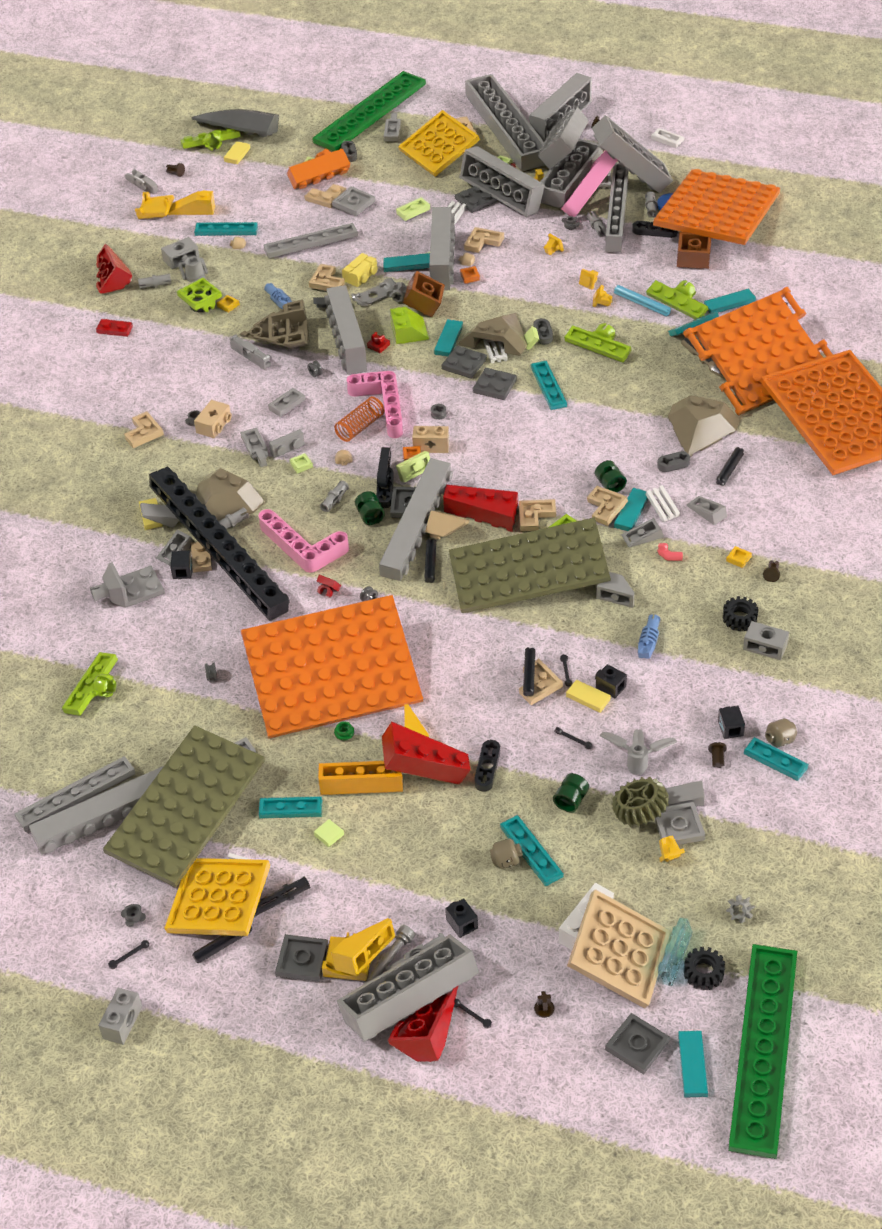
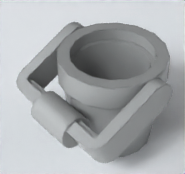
(194, 269)

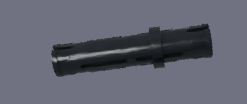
(300, 885)

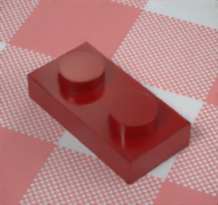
(114, 327)

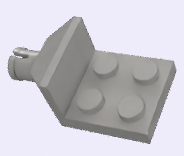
(129, 588)

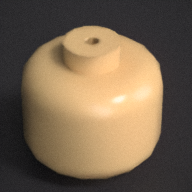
(238, 243)
(467, 259)
(343, 457)

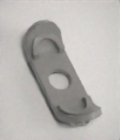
(381, 290)

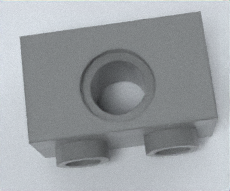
(179, 252)
(766, 640)
(120, 1016)

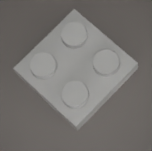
(353, 201)
(682, 823)

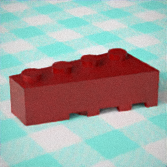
(482, 504)
(422, 756)

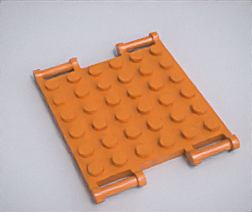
(755, 343)

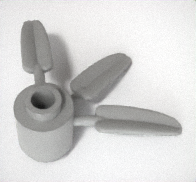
(637, 753)

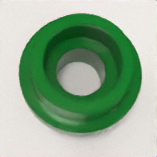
(344, 731)

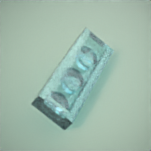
(675, 951)

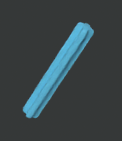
(642, 300)

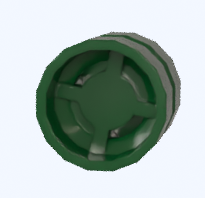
(610, 476)
(369, 508)
(571, 792)

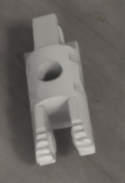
(142, 181)

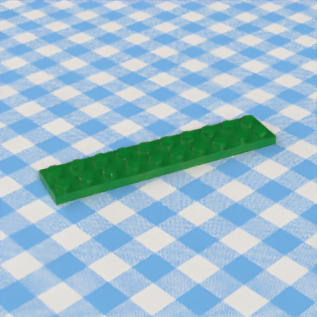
(369, 111)
(763, 1052)

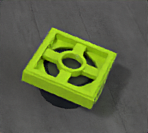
(200, 295)

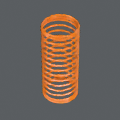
(347, 426)

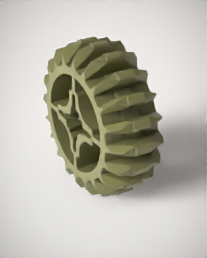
(640, 801)

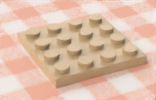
(619, 948)

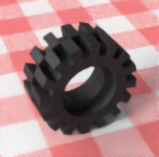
(739, 605)
(704, 979)

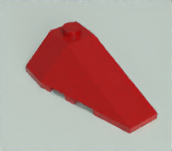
(112, 271)
(426, 1030)

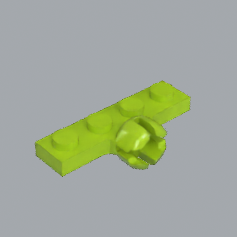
(211, 139)
(678, 298)
(599, 341)
(93, 683)

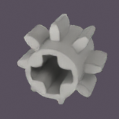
(398, 291)
(735, 907)

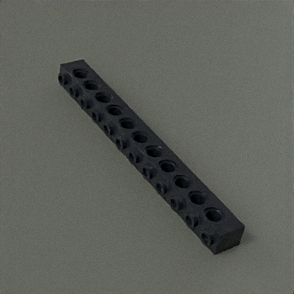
(219, 543)

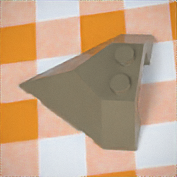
(284, 328)
(502, 329)
(701, 422)
(227, 493)

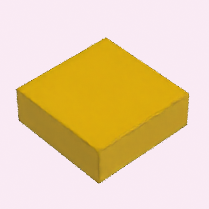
(228, 303)
(738, 557)

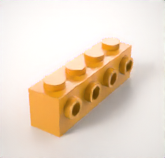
(358, 778)

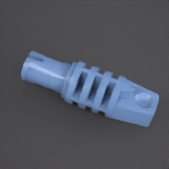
(277, 295)
(648, 637)

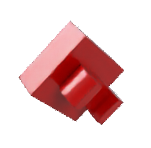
(378, 343)
(327, 583)

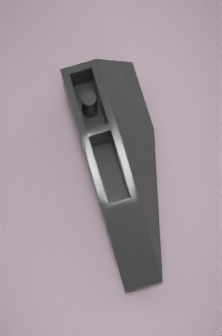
(242, 120)

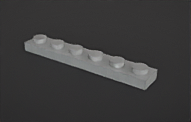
(310, 240)
(76, 792)

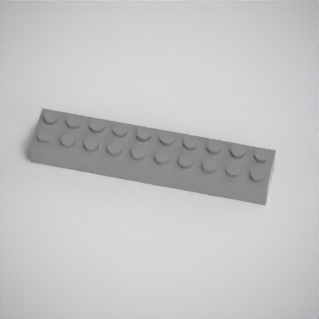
(505, 121)

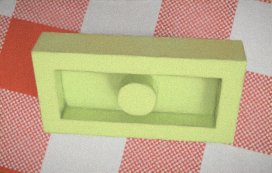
(413, 209)
(413, 466)

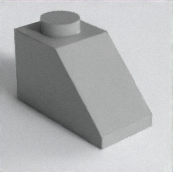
(616, 591)

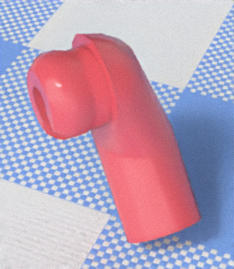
(667, 554)

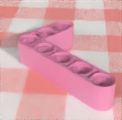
(589, 184)
(380, 383)
(306, 556)

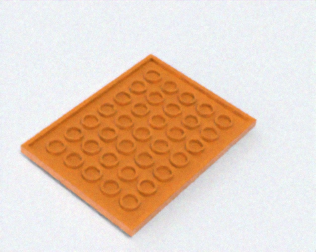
(717, 206)
(833, 408)
(331, 666)

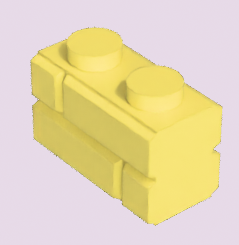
(360, 270)

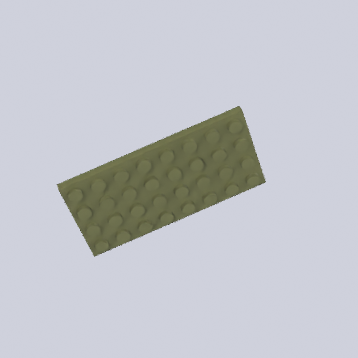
(529, 565)
(184, 806)

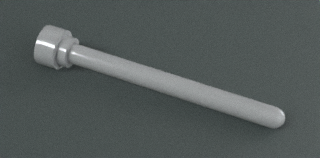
(403, 936)

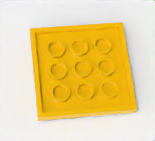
(439, 143)
(218, 897)

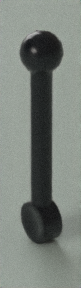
(564, 658)
(588, 745)
(114, 963)
(486, 1022)

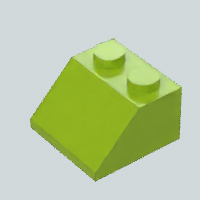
(407, 325)

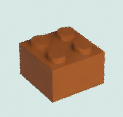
(693, 251)
(424, 294)

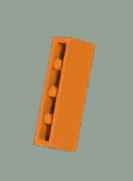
(318, 168)

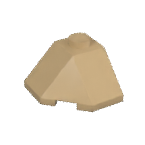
(443, 524)

